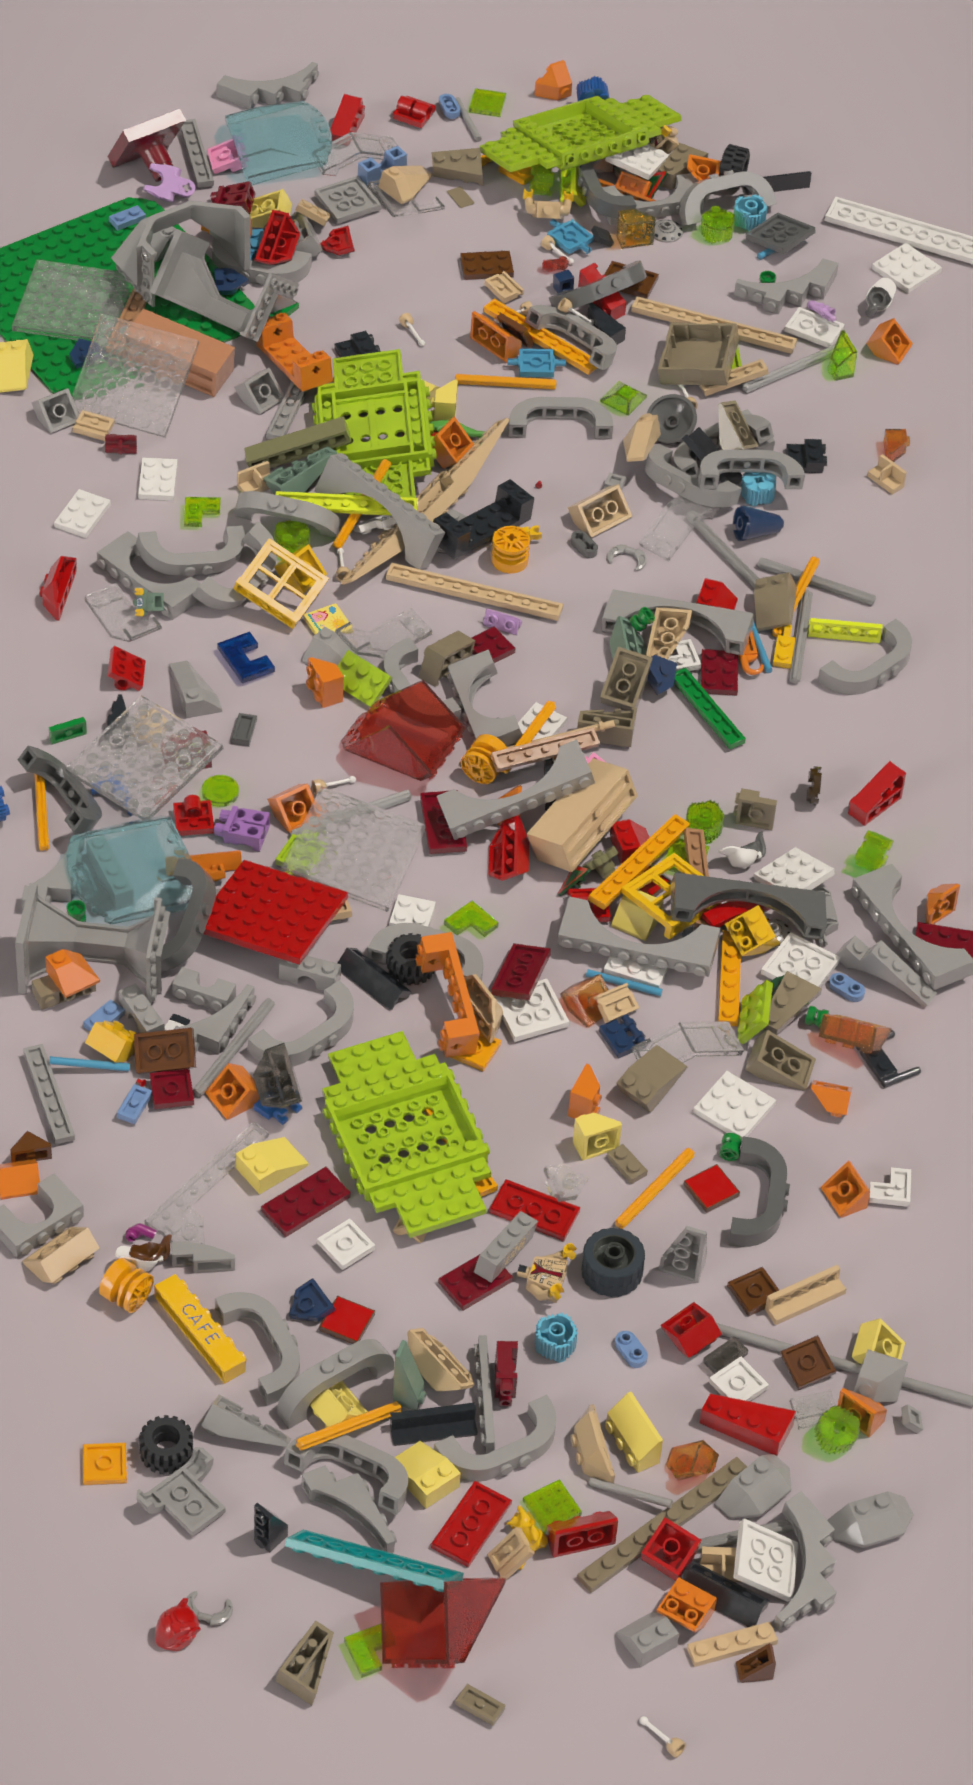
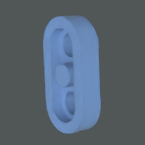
(449, 106)
(845, 987)
(629, 1348)

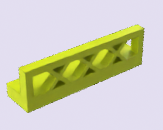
(579, 199)
(844, 630)

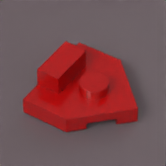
(339, 241)

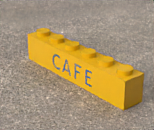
(200, 1328)

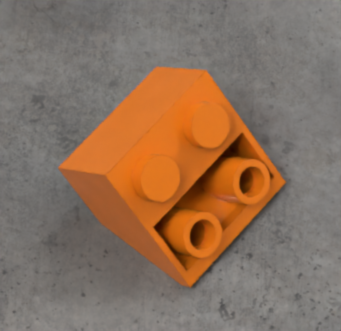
(325, 682)
(687, 1605)

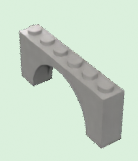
(664, 207)
(117, 561)
(468, 677)

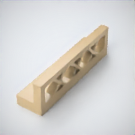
(804, 1296)

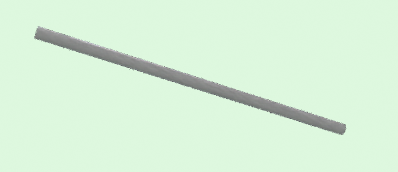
(848, 1365)

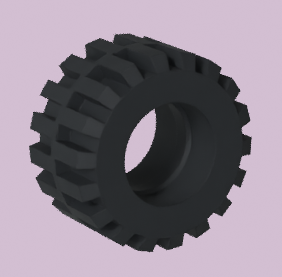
(735, 159)
(397, 964)
(165, 1430)

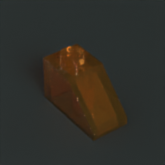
(895, 443)

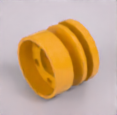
(510, 549)
(477, 760)
(126, 1285)

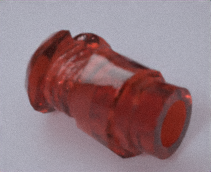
(555, 264)

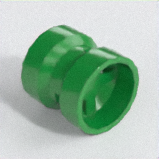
(767, 277)
(640, 620)
(77, 910)
(811, 1015)
(730, 1146)

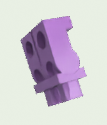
(243, 827)

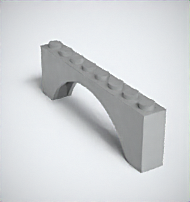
(418, 533)
(727, 625)
(470, 814)
(689, 954)
(934, 963)

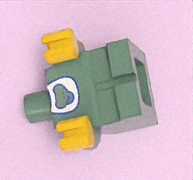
(147, 602)

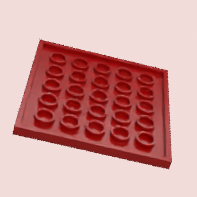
(273, 911)

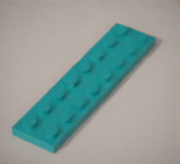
(373, 1559)

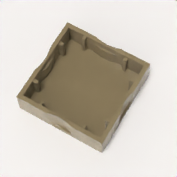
(698, 354)

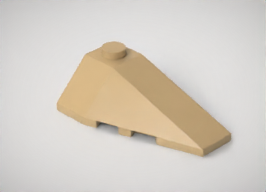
(404, 181)
(641, 437)
(667, 631)

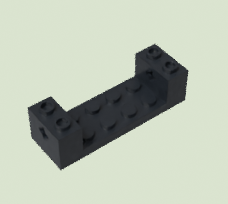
(511, 508)

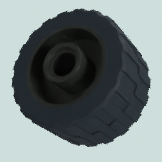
(613, 1262)

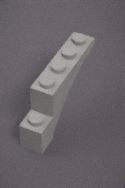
(55, 884)
(885, 964)
(215, 1030)
(352, 1498)

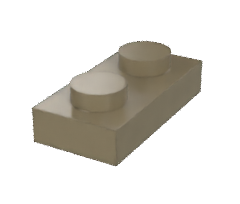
(627, 1164)
(480, 1704)

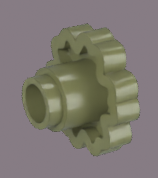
(602, 862)

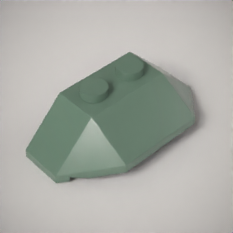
(626, 637)

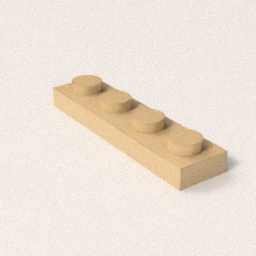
(738, 376)
(731, 1644)

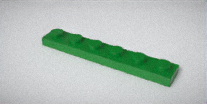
(708, 709)

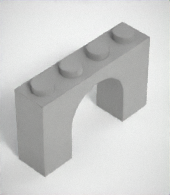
(23, 1237)

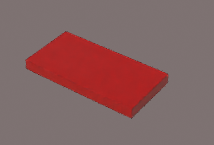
(552, 1216)
(471, 1524)

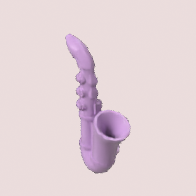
(823, 310)

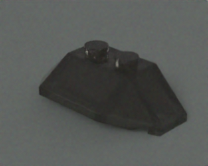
(277, 1079)

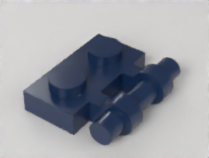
(617, 1037)

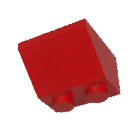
(716, 594)
(627, 838)
(691, 1329)
(670, 1549)

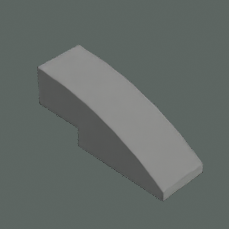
(202, 1257)

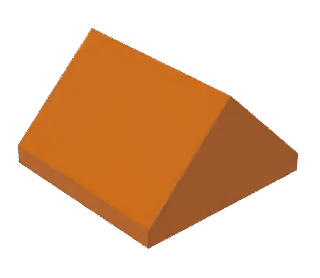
(19, 1179)
(846, 1191)

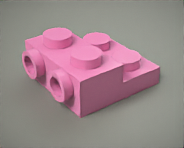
(224, 157)

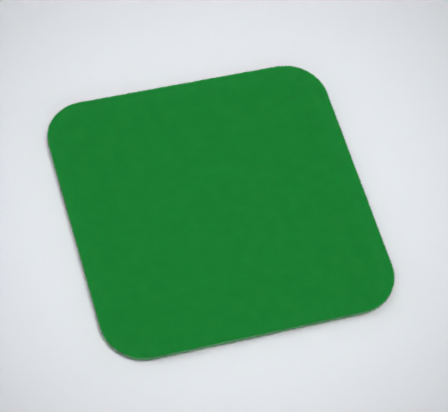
(88, 243)

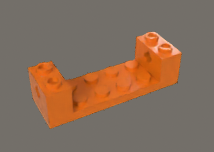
(291, 357)
(440, 953)

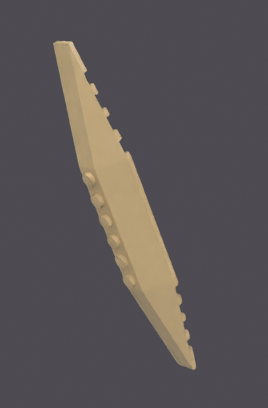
(432, 500)

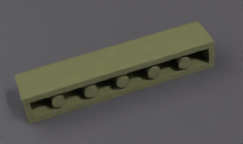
(299, 443)

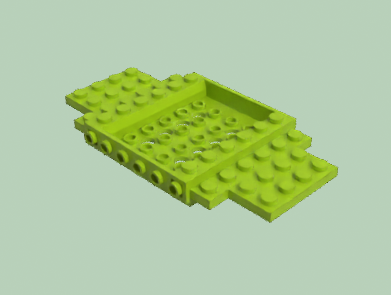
(592, 125)
(377, 384)
(384, 1084)

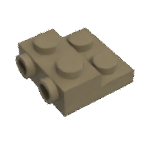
(754, 810)

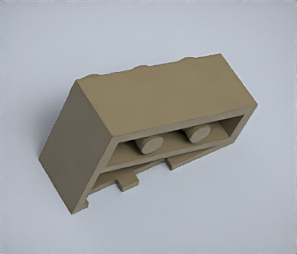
(458, 164)
(677, 164)
(444, 653)
(620, 734)
(790, 1000)
(306, 1663)

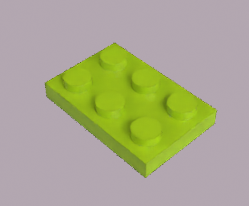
(363, 679)
(755, 1011)

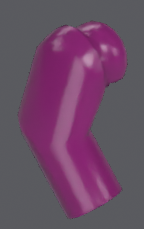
(139, 1230)

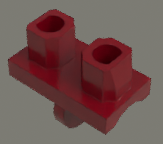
(120, 444)

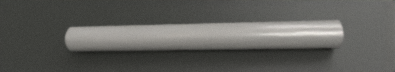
(469, 122)
(631, 1492)

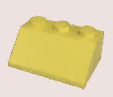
(336, 1405)
(634, 1433)

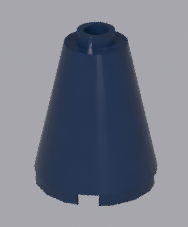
(755, 523)

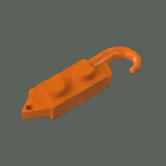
(750, 655)

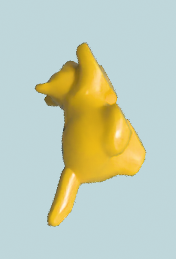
(526, 1522)

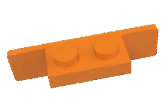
(631, 185)
(217, 863)

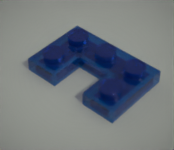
(234, 653)

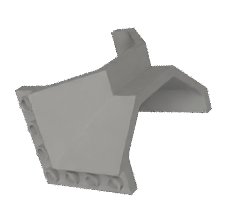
(226, 223)
(188, 282)
(48, 929)

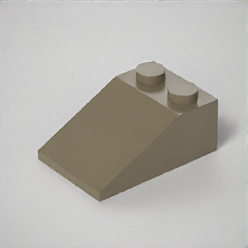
(733, 428)
(774, 601)
(626, 679)
(780, 1061)
(651, 1077)

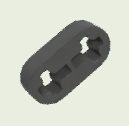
(586, 546)

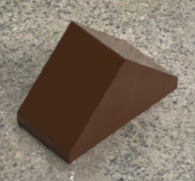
(30, 1148)
(757, 1666)

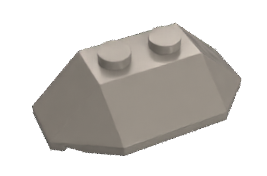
(756, 1488)
(872, 1520)

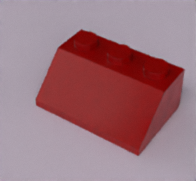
(582, 1533)

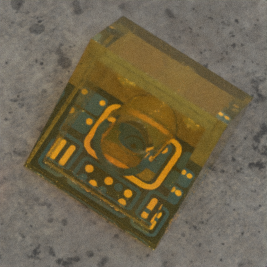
(635, 229)

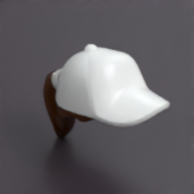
(147, 1254)

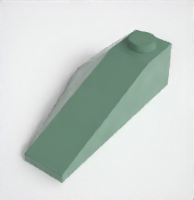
(299, 475)
(408, 1382)

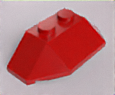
(278, 239)
(58, 585)
(509, 850)

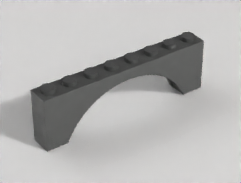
(800, 906)

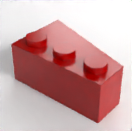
(348, 117)
(612, 304)
(878, 794)

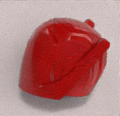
(177, 1627)

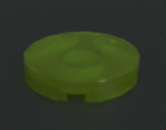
(220, 790)

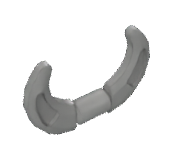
(620, 549)
(217, 1618)

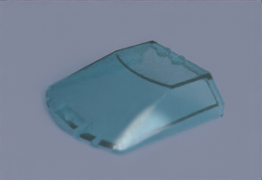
(279, 140)
(128, 866)

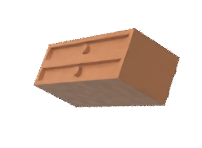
(212, 360)

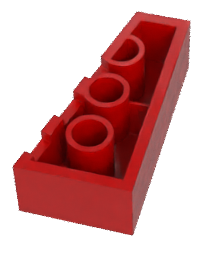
(748, 1421)

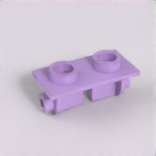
(502, 621)

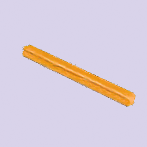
(502, 381)
(353, 518)
(801, 587)
(535, 725)
(41, 808)
(654, 1188)
(347, 1426)

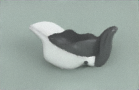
(880, 296)
(745, 855)

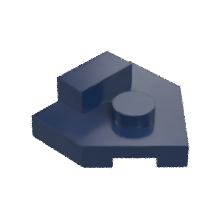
(229, 280)
(79, 352)
(661, 674)
(310, 1303)

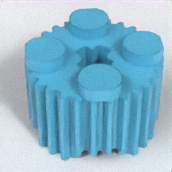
(749, 212)
(758, 487)
(556, 1337)

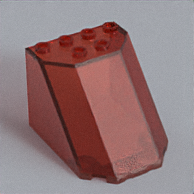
(406, 732)
(434, 1625)

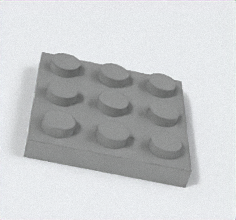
(347, 199)

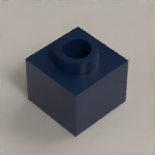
(563, 281)

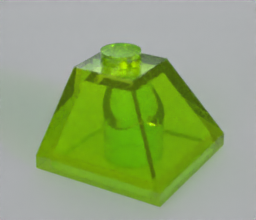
(843, 358)
(623, 398)

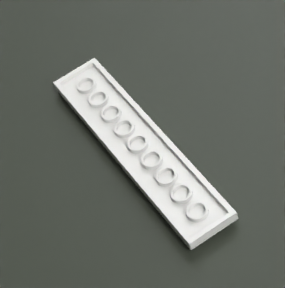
(901, 229)

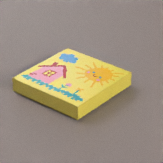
(328, 616)

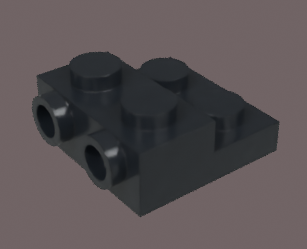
(358, 344)
(809, 455)

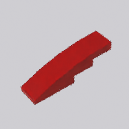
(728, 911)

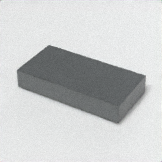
(244, 729)

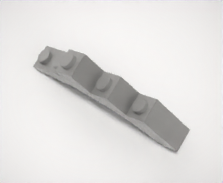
(271, 92)
(795, 291)
(817, 1563)

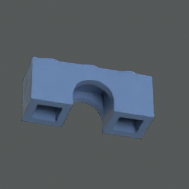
(370, 170)

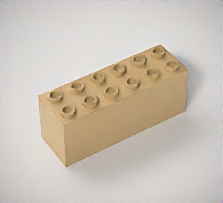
(582, 818)

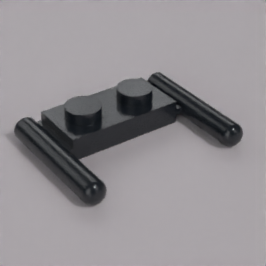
(884, 1068)

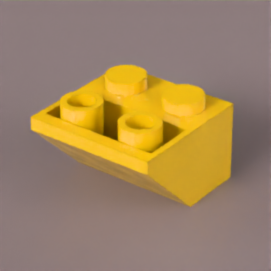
(752, 932)
(112, 1040)

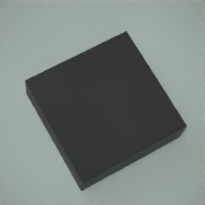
(602, 236)

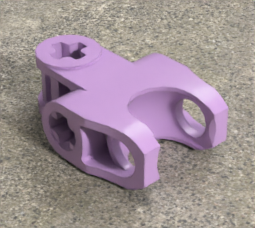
(170, 184)

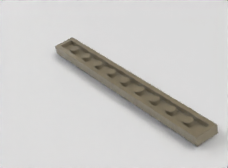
(680, 1513)

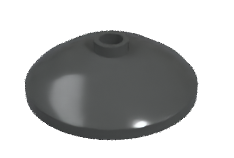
(670, 409)

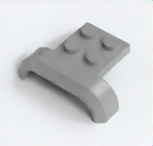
(185, 1496)

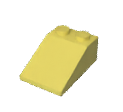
(264, 204)
(15, 365)
(269, 1163)
(429, 1473)

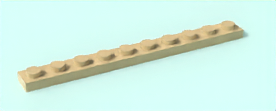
(746, 333)
(474, 591)

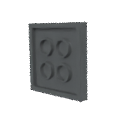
(780, 233)

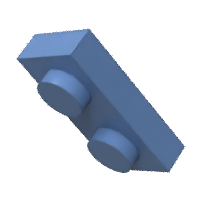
(127, 217)
(109, 1012)
(134, 1104)

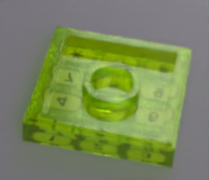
(487, 102)
(551, 1504)

